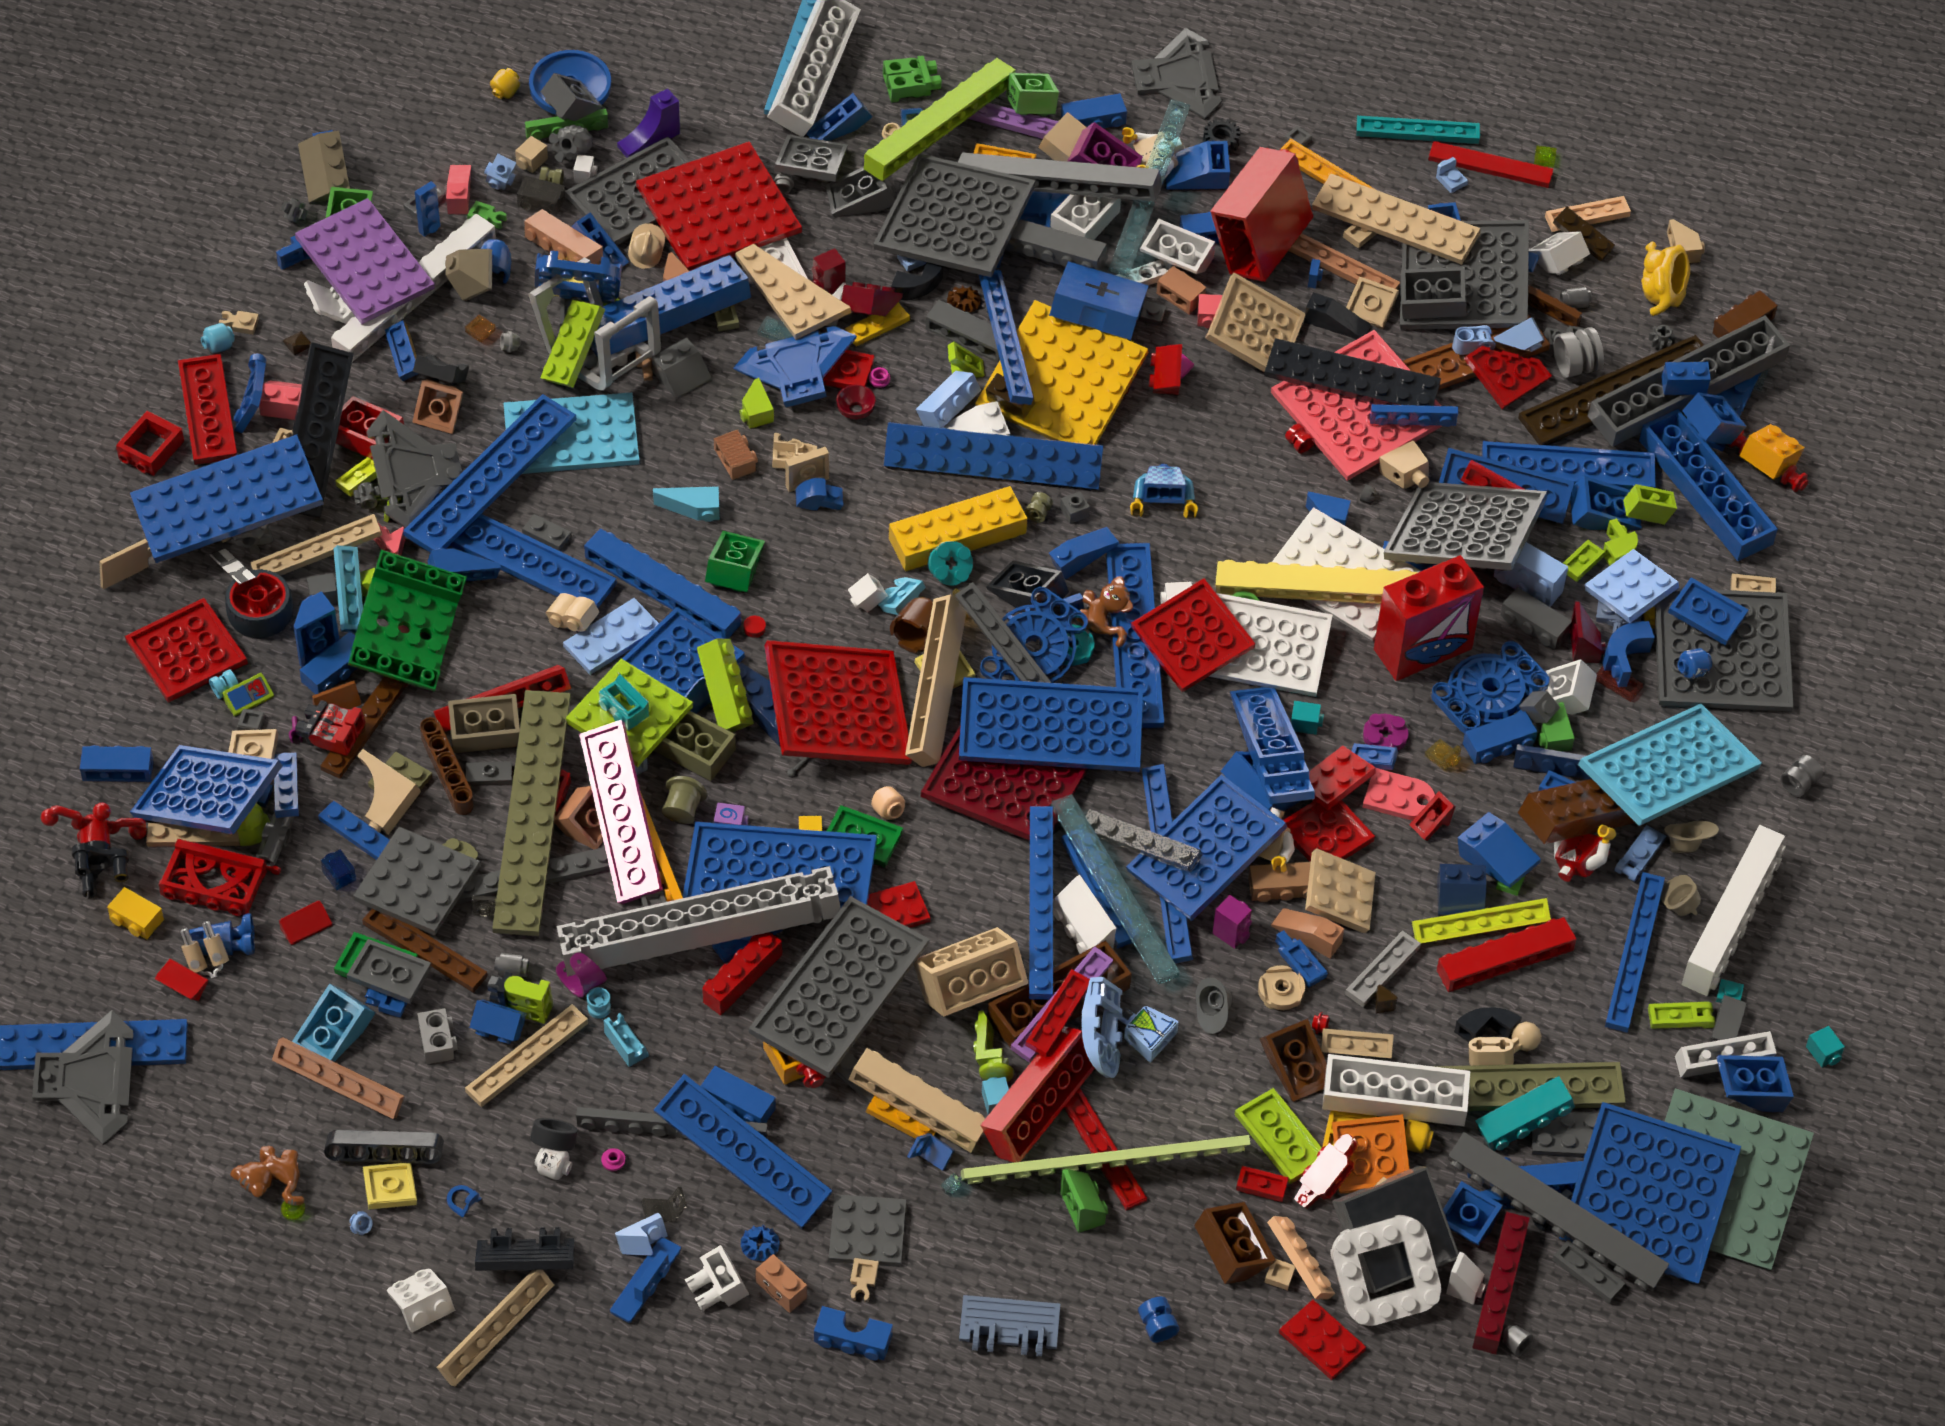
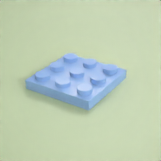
(1631, 586)

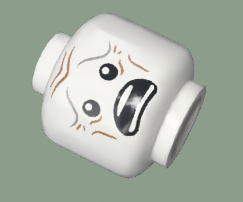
(553, 1163)

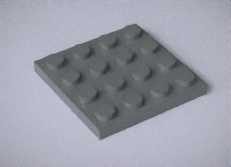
(416, 880)

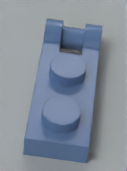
(1640, 853)

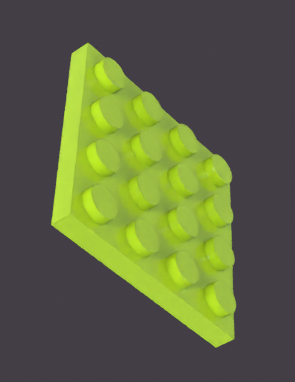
(665, 710)

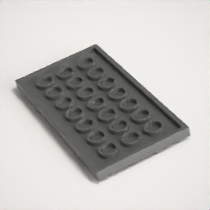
(839, 986)

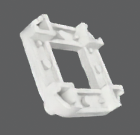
(1351, 1279)

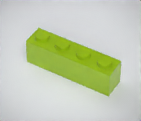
(725, 684)

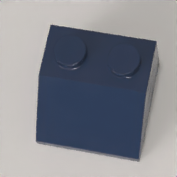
(1460, 888)

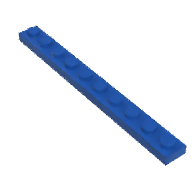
(1006, 338)
(1159, 819)
(1041, 903)

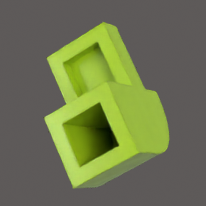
(1620, 542)

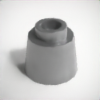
(1517, 1339)

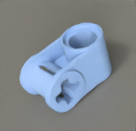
(1471, 338)

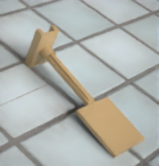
(126, 563)

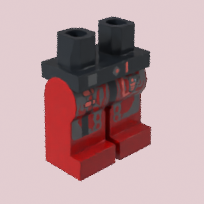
(331, 727)

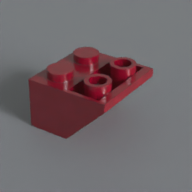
(870, 299)

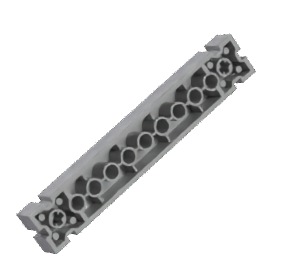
(702, 920)

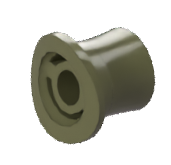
(683, 799)

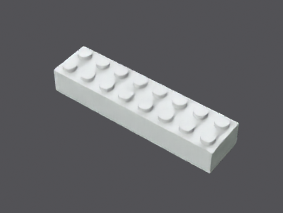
(813, 65)
(1734, 911)

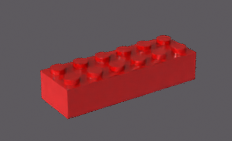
(1037, 1097)

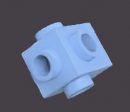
(500, 172)

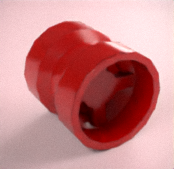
(1297, 436)

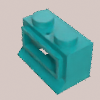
(609, 703)

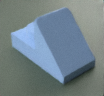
(639, 1236)

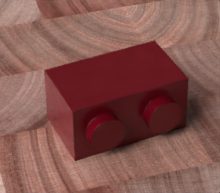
(829, 270)

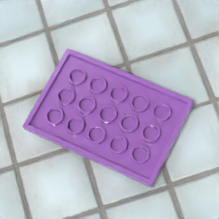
(364, 261)

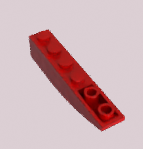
(547, 680)

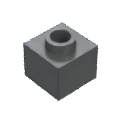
(1074, 507)

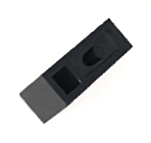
(1335, 317)

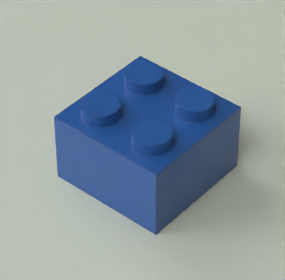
(1714, 418)

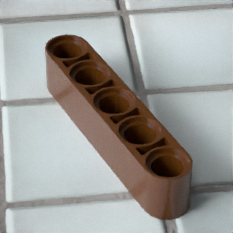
(433, 739)

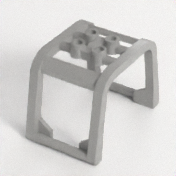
(605, 361)

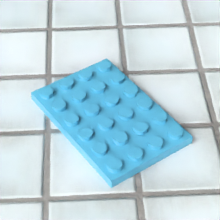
(598, 438)

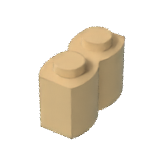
(572, 612)

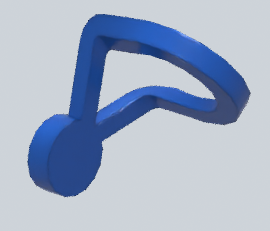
(470, 1200)

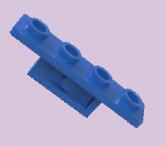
(645, 1280)

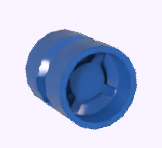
(1158, 1319)

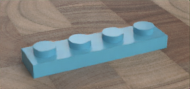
(348, 587)

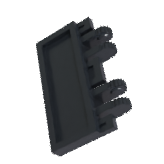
(525, 1252)

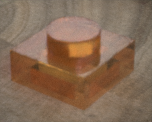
(480, 328)

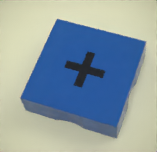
(1098, 300)

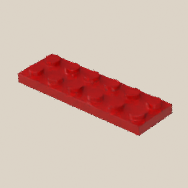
(207, 409)

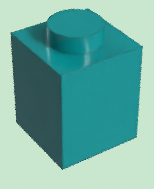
(1306, 717)
(1825, 1047)

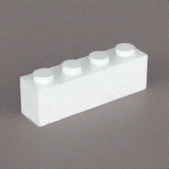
(1702, 1058)

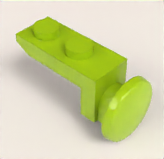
(990, 1060)

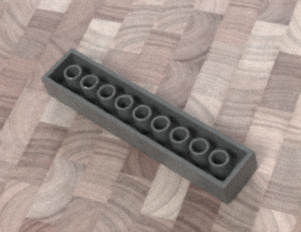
(1730, 362)

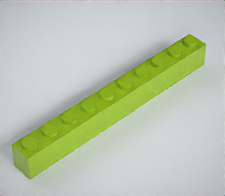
(937, 120)

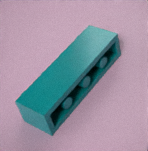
(1525, 1114)

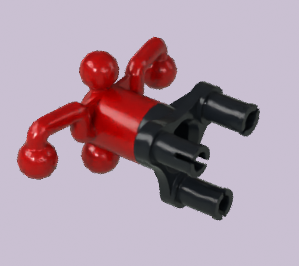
(94, 847)

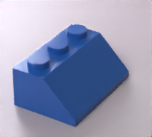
(315, 627)
(1243, 774)

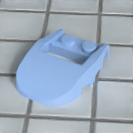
(1102, 1047)

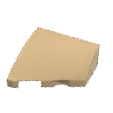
(785, 450)

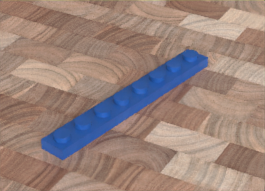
(1634, 952)

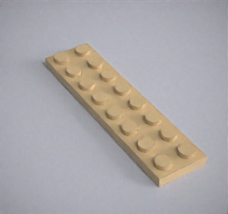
(1396, 218)

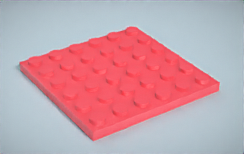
(1342, 423)

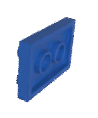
(1708, 611)

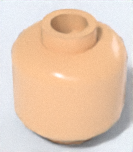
(888, 803)

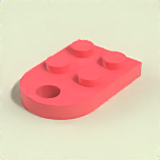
(1396, 794)

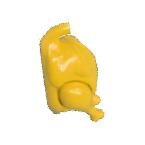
(1665, 277)

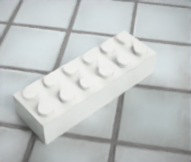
(1396, 1089)

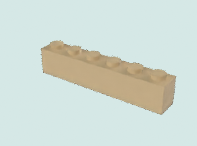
(918, 1099)

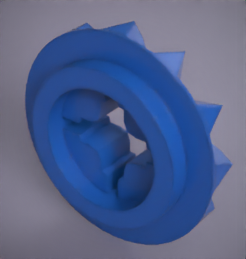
(766, 1250)

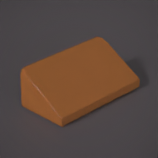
(344, 696)

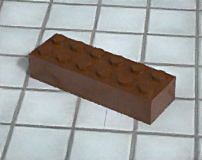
(1571, 811)
(1015, 1010)

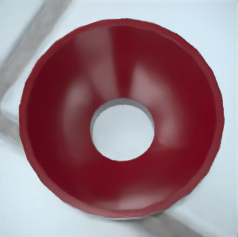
(855, 395)

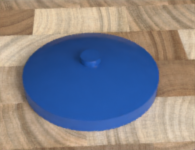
(573, 64)

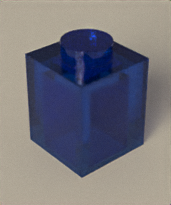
(338, 869)

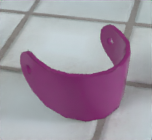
(587, 975)

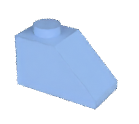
(1522, 336)

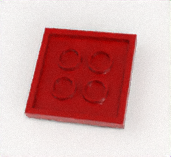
(1331, 830)

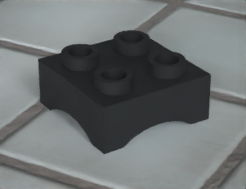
(433, 368)

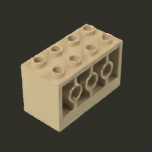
(970, 971)

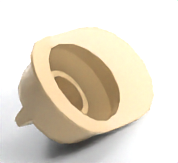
(646, 246)

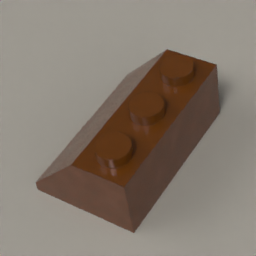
(1234, 1242)

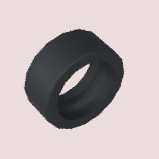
(554, 1134)

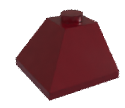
(1585, 637)

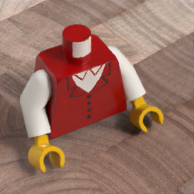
(1583, 853)

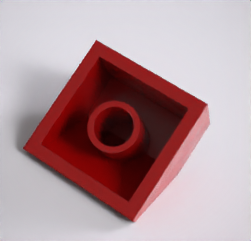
(1166, 369)

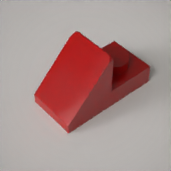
(1433, 815)

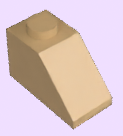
(1686, 237)

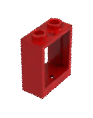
(150, 422)

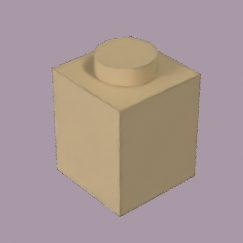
(531, 154)

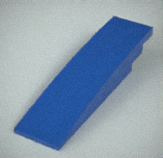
(1273, 745)

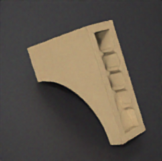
(391, 794)

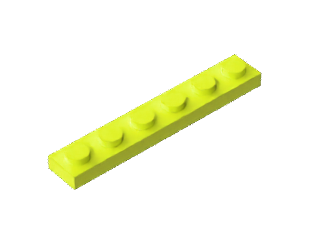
(1481, 921)

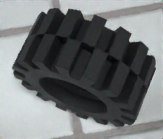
(1223, 128)

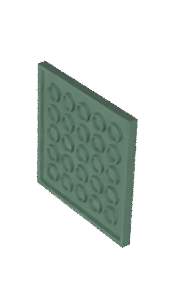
(1762, 1178)

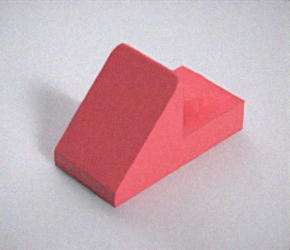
(391, 542)

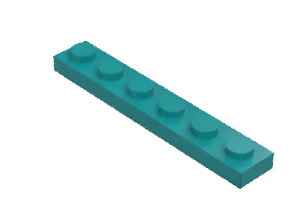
(1418, 129)

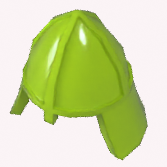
(252, 827)

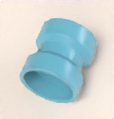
(223, 683)
(598, 1002)

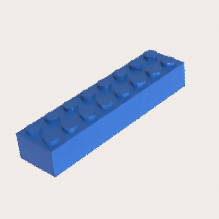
(679, 301)
(1708, 485)

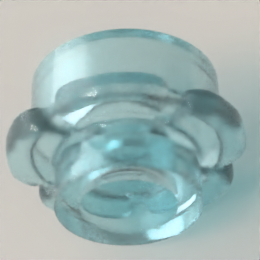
(952, 1184)

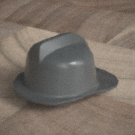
(1213, 1005)

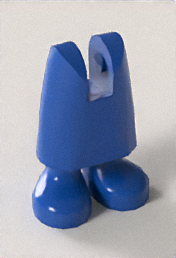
(228, 934)

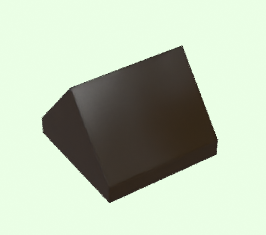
(1384, 1000)

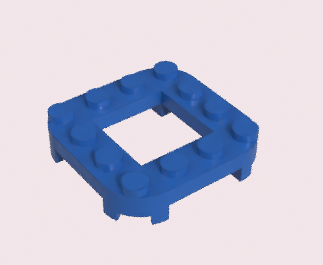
(607, 274)

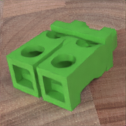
(910, 77)

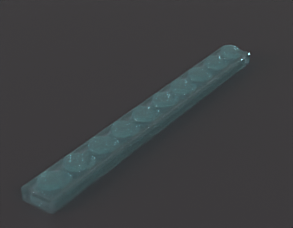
(1141, 210)
(1115, 889)

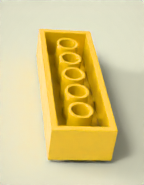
(970, 522)

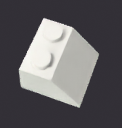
(1561, 252)
(1572, 685)

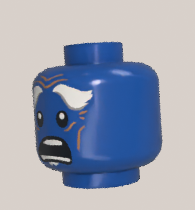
(1694, 663)

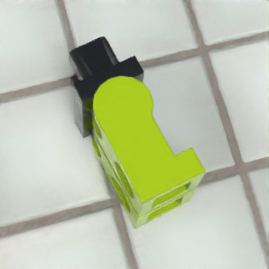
(522, 996)

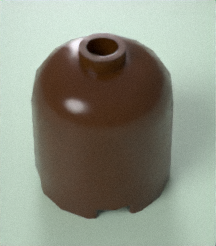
(912, 624)

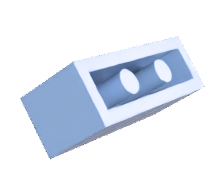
(948, 399)

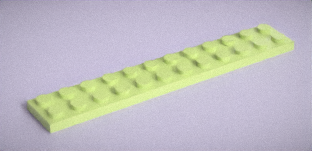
(1114, 1158)

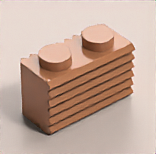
(735, 454)

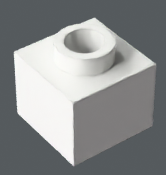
(584, 168)

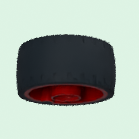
(259, 605)

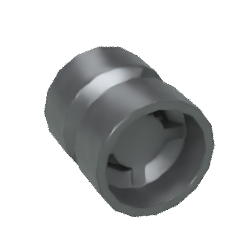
(1801, 775)

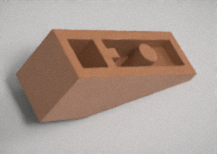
(1312, 930)

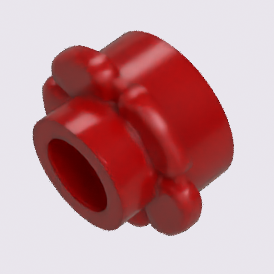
(1320, 1022)

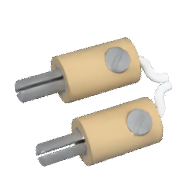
(214, 948)

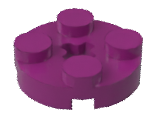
(1385, 722)

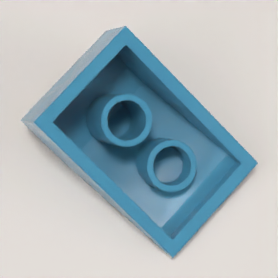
(334, 1023)

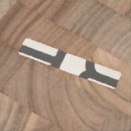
(232, 566)

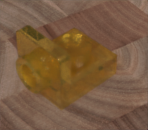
(1443, 755)

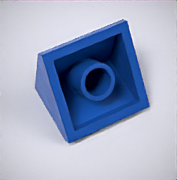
(1471, 1213)

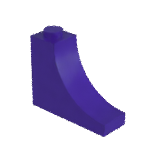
(659, 122)

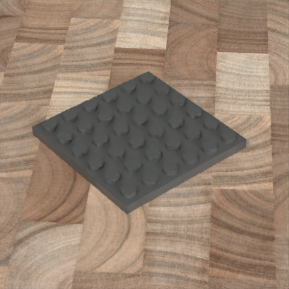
(954, 215)
(1493, 274)
(1466, 520)
(1745, 672)

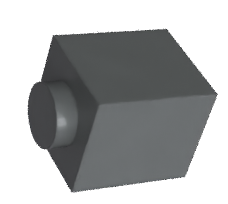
(325, 584)
(1539, 706)

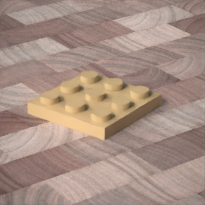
(1340, 891)

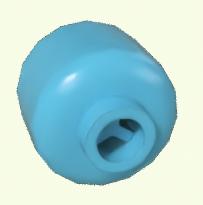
(217, 338)

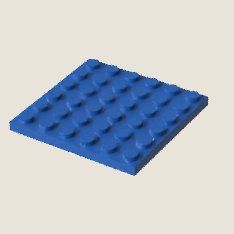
(1656, 1185)

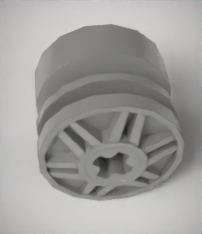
(1578, 352)

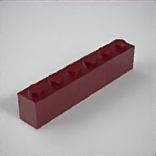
(1501, 1283)

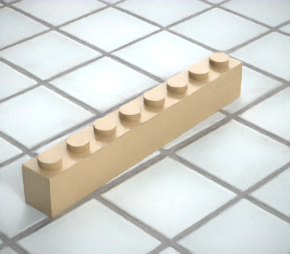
(936, 681)

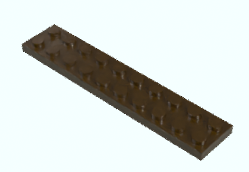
(1570, 410)

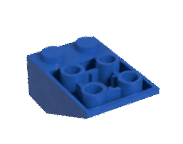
(1201, 167)

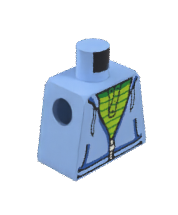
(1148, 1031)

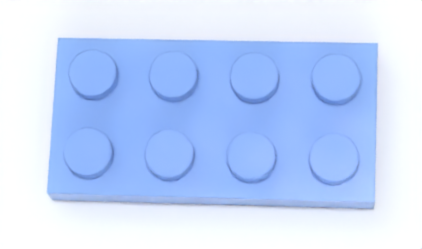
(610, 636)

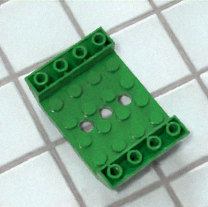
(410, 596)

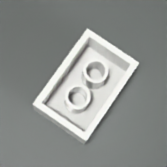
(1085, 215)

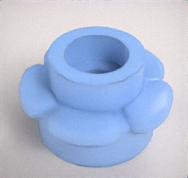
(366, 1223)

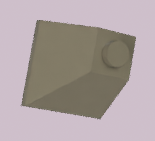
(470, 271)

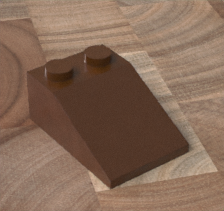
(1296, 1059)

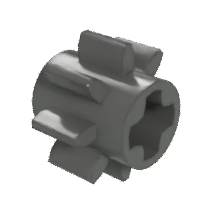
(294, 210)
(1662, 337)
(367, 495)

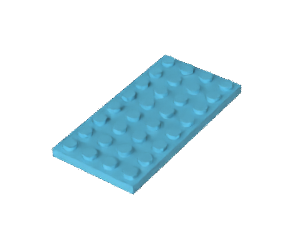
(1669, 764)

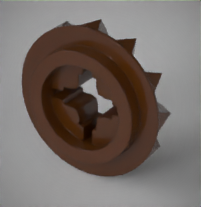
(967, 305)

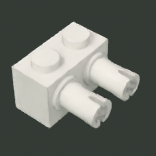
(721, 1272)

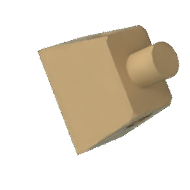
(1405, 466)

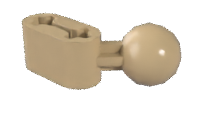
(1501, 1050)

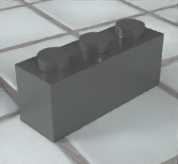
(1535, 618)

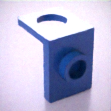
(1446, 209)
(932, 1150)

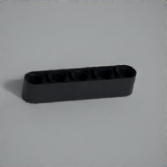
(393, 1150)

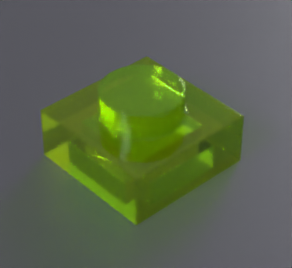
(1545, 156)

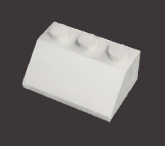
(1179, 247)
(1083, 916)

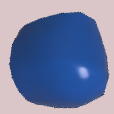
(500, 257)

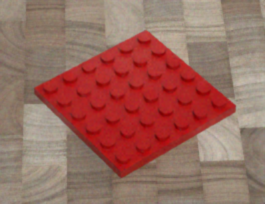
(718, 206)
(837, 702)

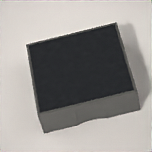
(1403, 1194)

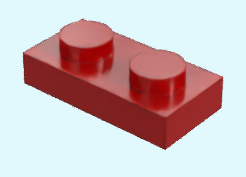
(1262, 1183)

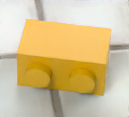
(135, 913)

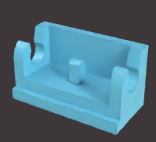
(625, 1040)

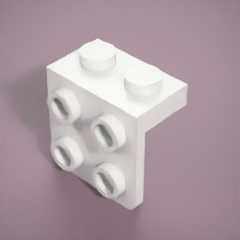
(328, 302)
(421, 1299)

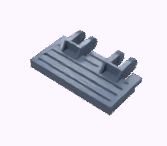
(1009, 1321)

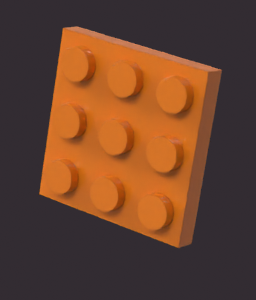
(1379, 1150)

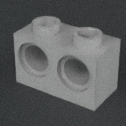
(436, 1036)

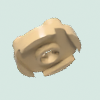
(1281, 999)

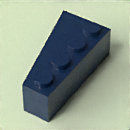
(760, 701)

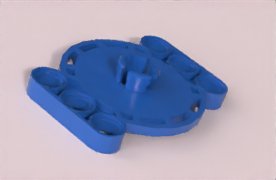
(1042, 626)
(1490, 672)

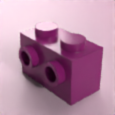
(1232, 921)

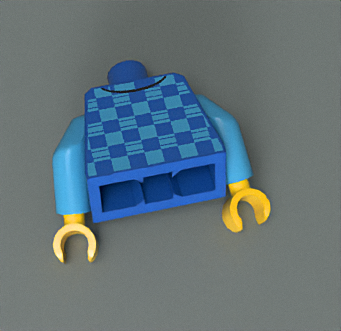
(1164, 485)

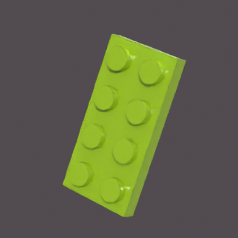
(572, 343)
(1279, 1134)

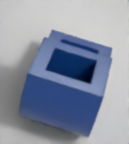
(815, 493)

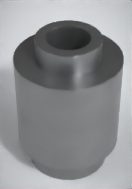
(1576, 297)
(513, 964)

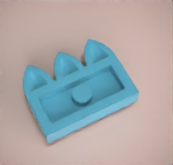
(899, 596)

